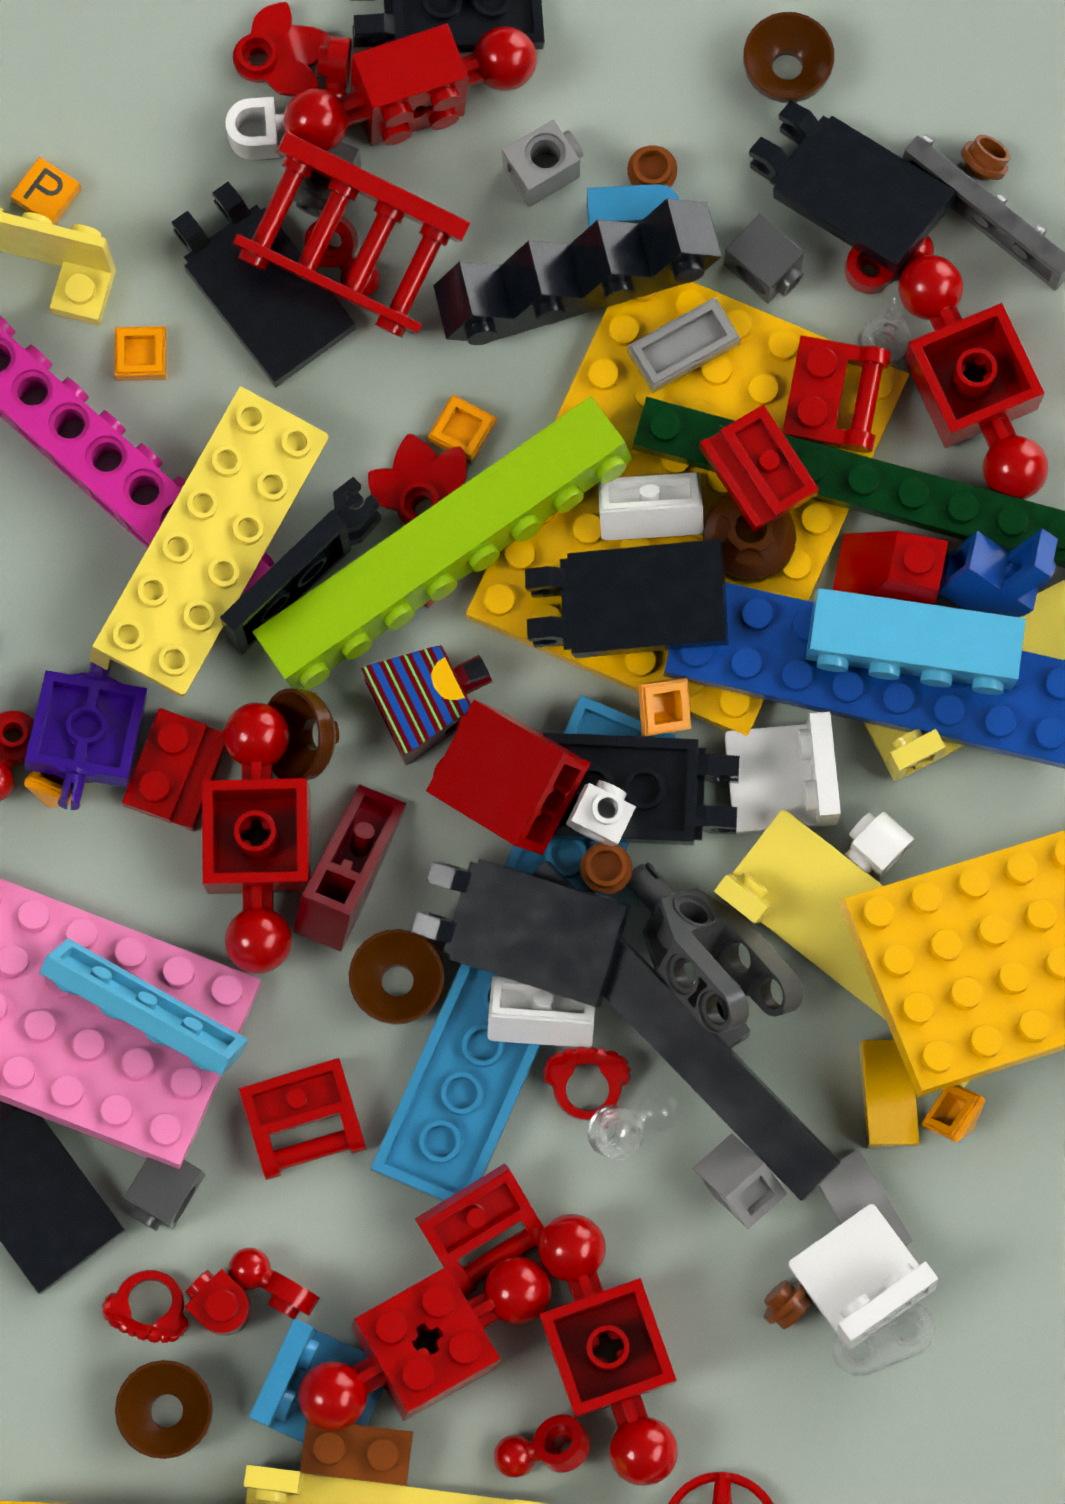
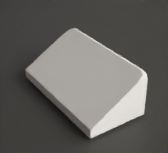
(651, 506)
(537, 1016)

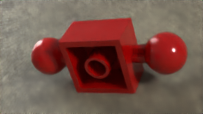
(411, 86)
(985, 347)
(231, 809)
(336, 1393)
(642, 1446)

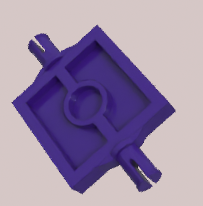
(85, 730)

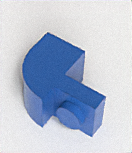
(996, 581)

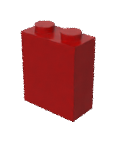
(507, 777)

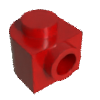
(219, 1303)

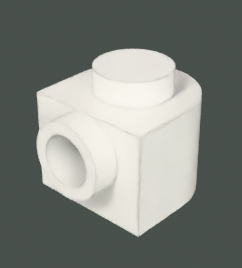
(255, 128)
(601, 813)
(878, 844)

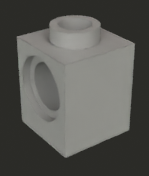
(537, 182)
(740, 1181)

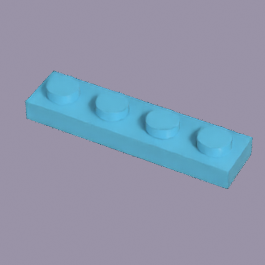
(143, 1006)

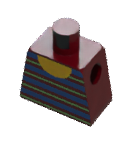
(423, 696)

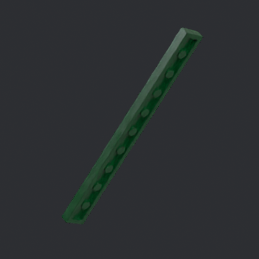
(866, 483)

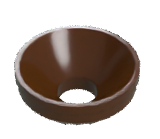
(794, 36)
(745, 560)
(301, 711)
(391, 950)
(136, 1402)

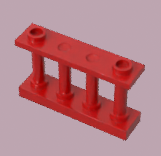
(345, 185)

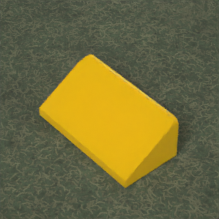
(887, 1096)

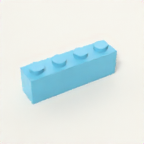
(915, 640)

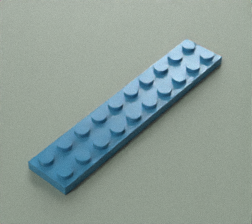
(463, 1079)

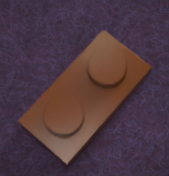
(358, 1453)

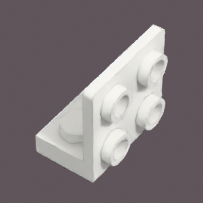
(785, 771)
(862, 1276)

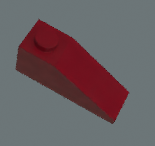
(348, 868)

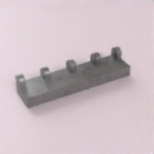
(991, 214)

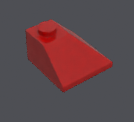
(891, 565)

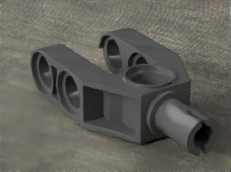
(700, 931)

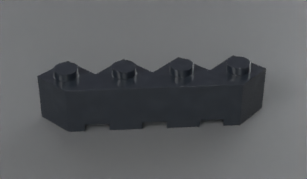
(595, 271)

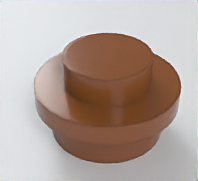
(985, 158)
(652, 166)
(606, 869)
(786, 1304)

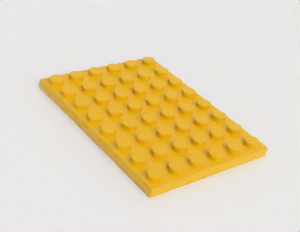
(727, 387)

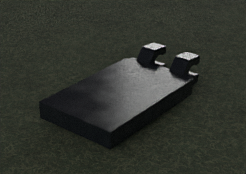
(465, 18)
(852, 186)
(269, 311)
(303, 564)
(634, 599)
(661, 780)
(528, 928)
(47, 1204)

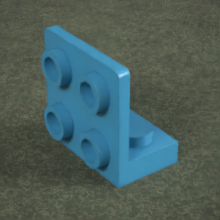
(300, 1352)

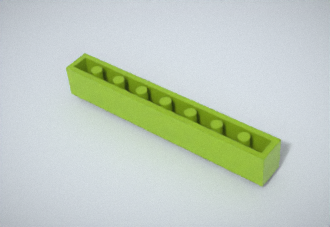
(444, 545)

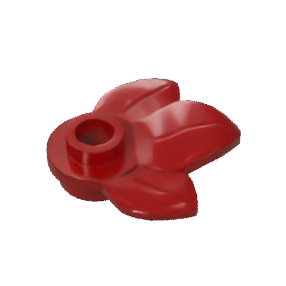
(288, 51)
(417, 477)

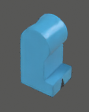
(625, 202)

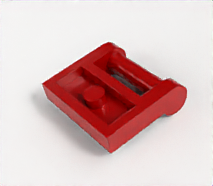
(818, 392)
(297, 1101)
(476, 1217)

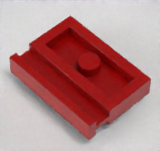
(759, 468)
(172, 769)

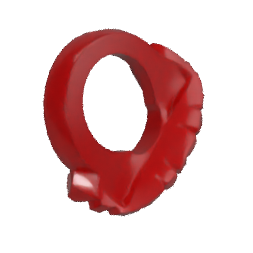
(562, 1066)
(165, 1329)

